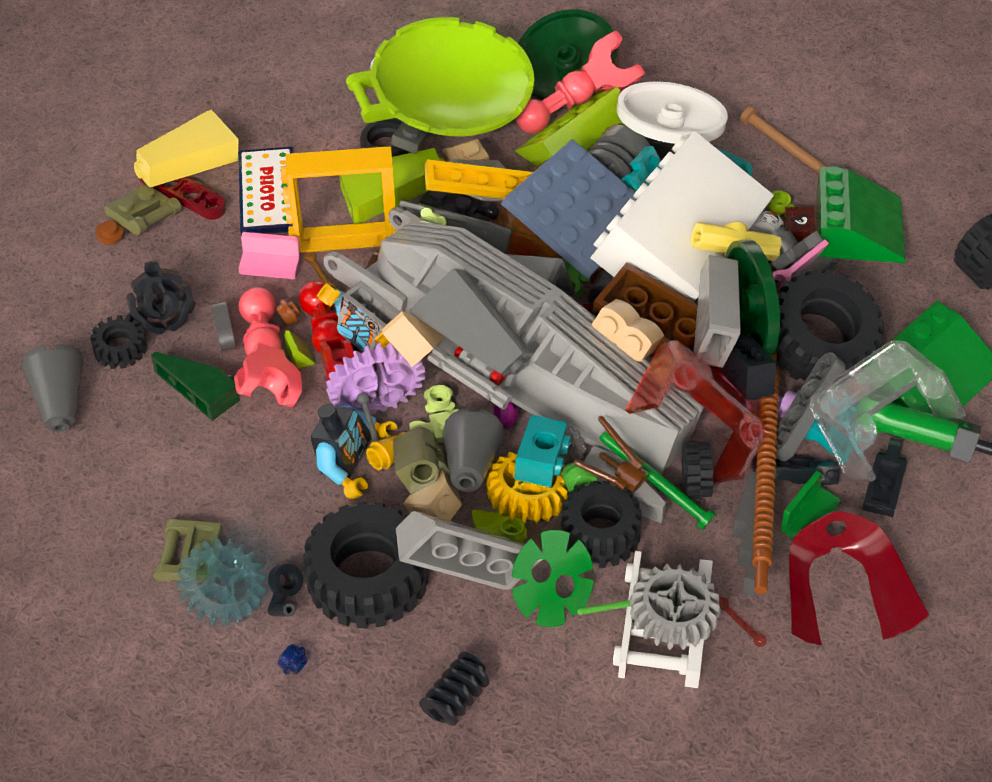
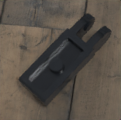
(460, 204)

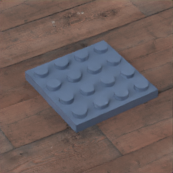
(570, 204)

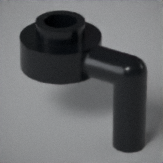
(292, 586)

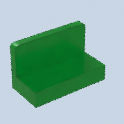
(808, 505)

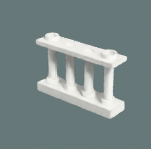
(687, 664)

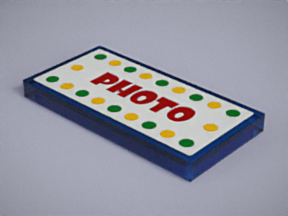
(262, 190)

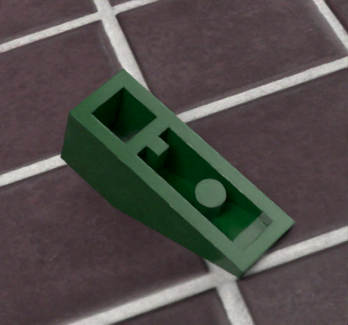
(199, 383)

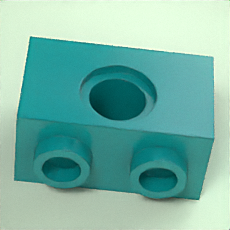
(541, 451)

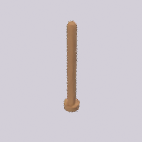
(750, 116)

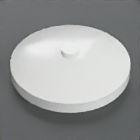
(671, 111)

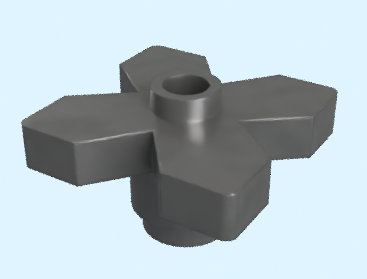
(792, 250)

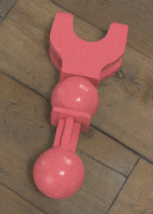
(579, 86)
(265, 360)

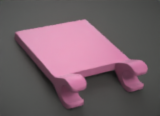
(786, 275)

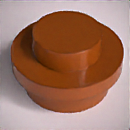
(109, 232)
(288, 312)

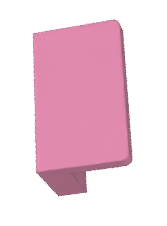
(270, 255)

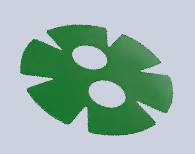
(534, 593)

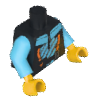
(340, 442)

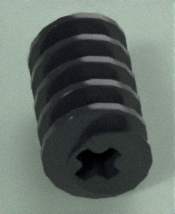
(455, 689)

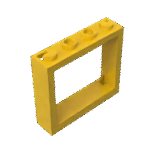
(331, 164)

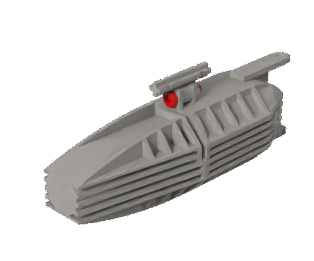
(573, 366)

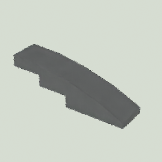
(744, 530)

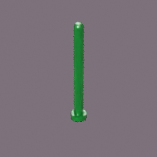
(665, 486)

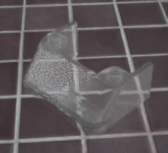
(848, 401)

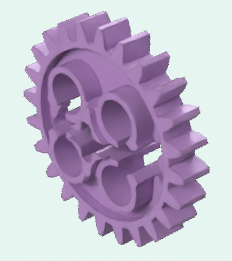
(391, 380)

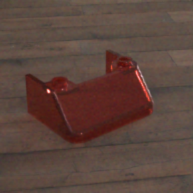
(683, 369)

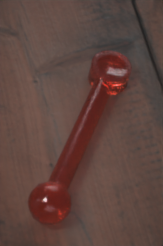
(759, 639)

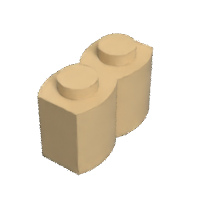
(624, 327)

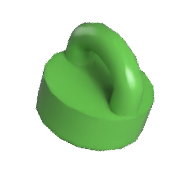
(576, 476)

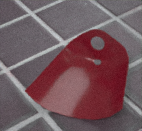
(890, 585)

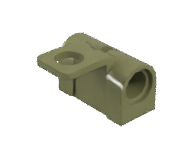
(418, 459)

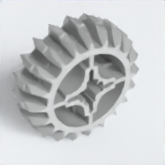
(695, 605)

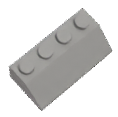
(458, 550)

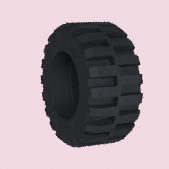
(836, 300)
(355, 598)

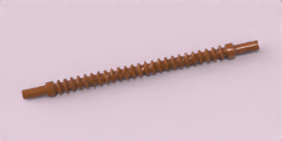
(765, 489)

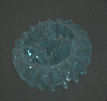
(213, 558)

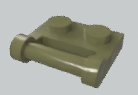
(141, 209)
(196, 533)

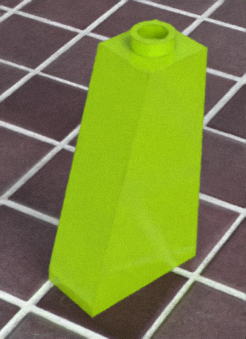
(364, 191)

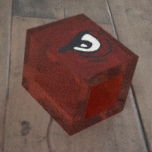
(799, 221)

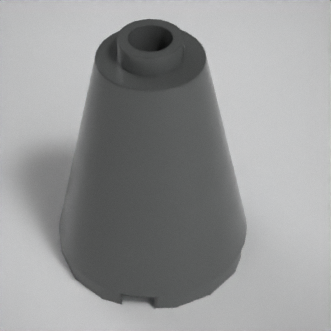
(54, 383)
(471, 446)

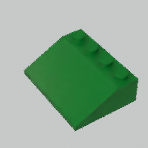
(858, 218)
(951, 346)

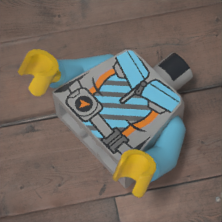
(360, 314)

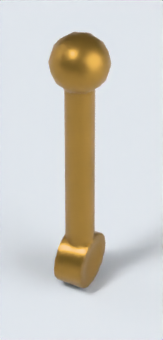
(310, 258)

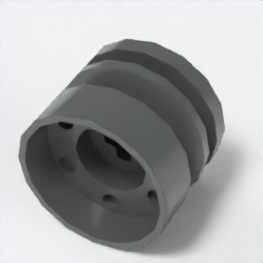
(618, 148)

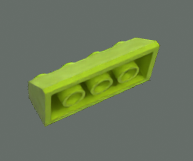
(581, 123)

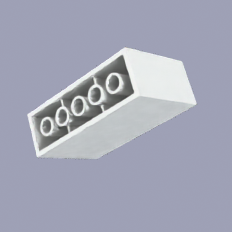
(658, 227)

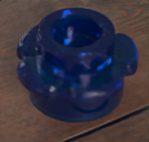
(293, 659)

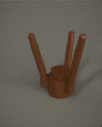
(629, 474)

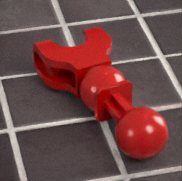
(325, 335)

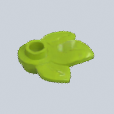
(499, 525)

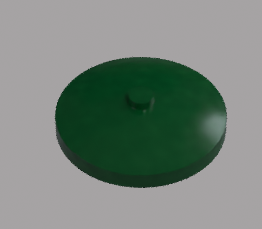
(562, 45)
(756, 294)

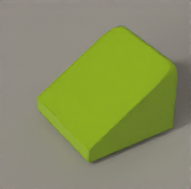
(298, 350)

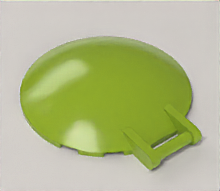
(446, 78)

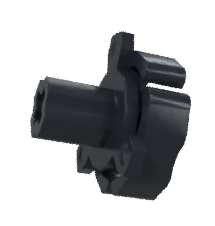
(162, 304)

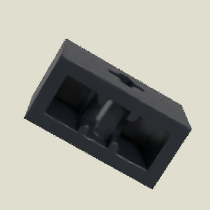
(750, 369)

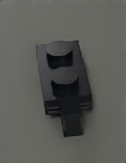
(800, 470)
(889, 472)

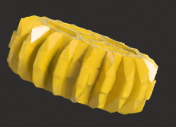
(523, 499)

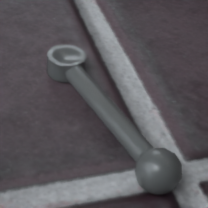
(363, 398)

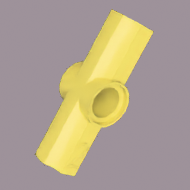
(718, 238)

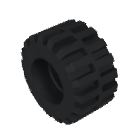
(975, 253)
(607, 503)

